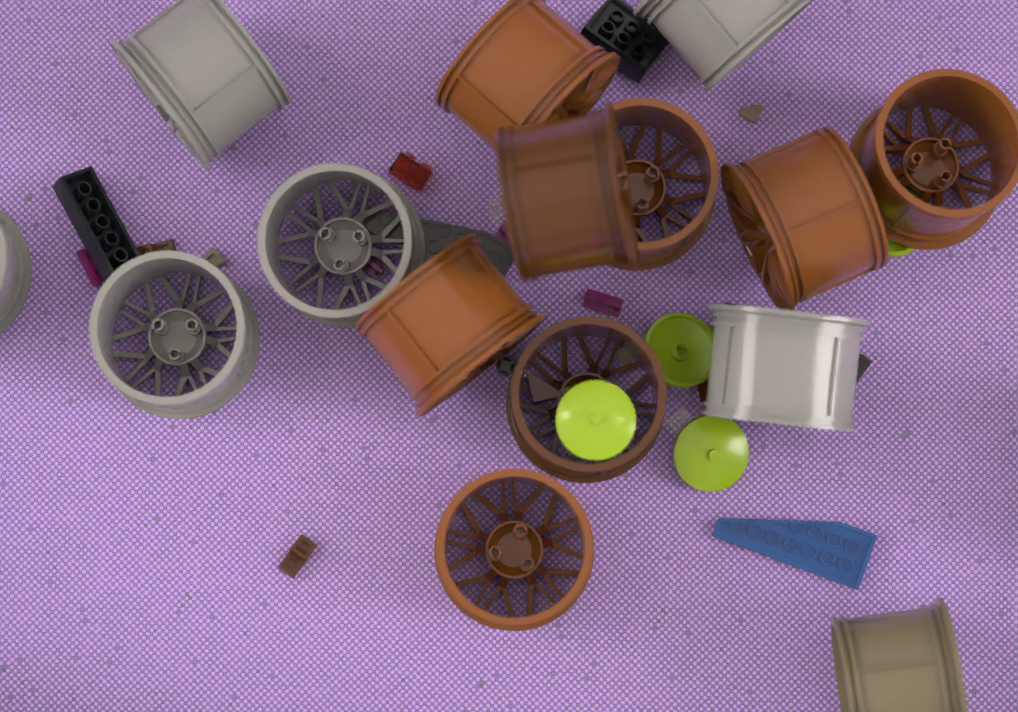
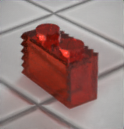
(411, 172)

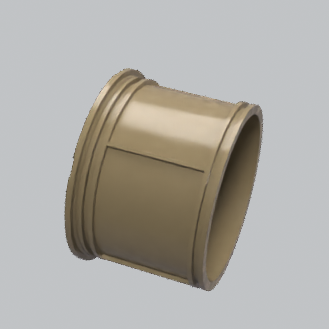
(898, 661)

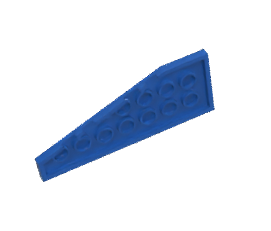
(818, 547)

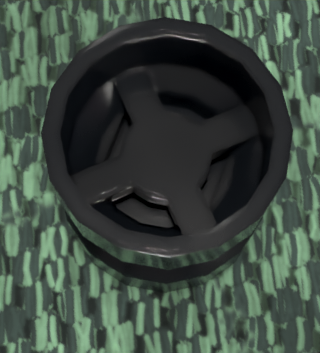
(505, 366)

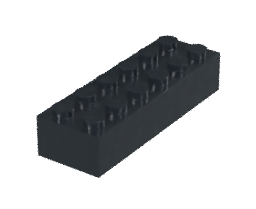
(95, 220)

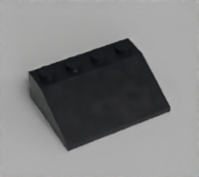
(629, 36)

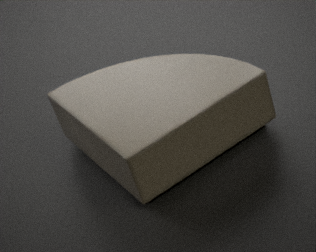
(751, 112)
(214, 258)
(624, 356)

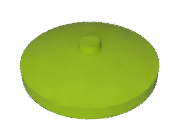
(682, 348)
(595, 420)
(710, 453)

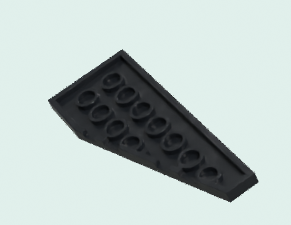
(441, 235)

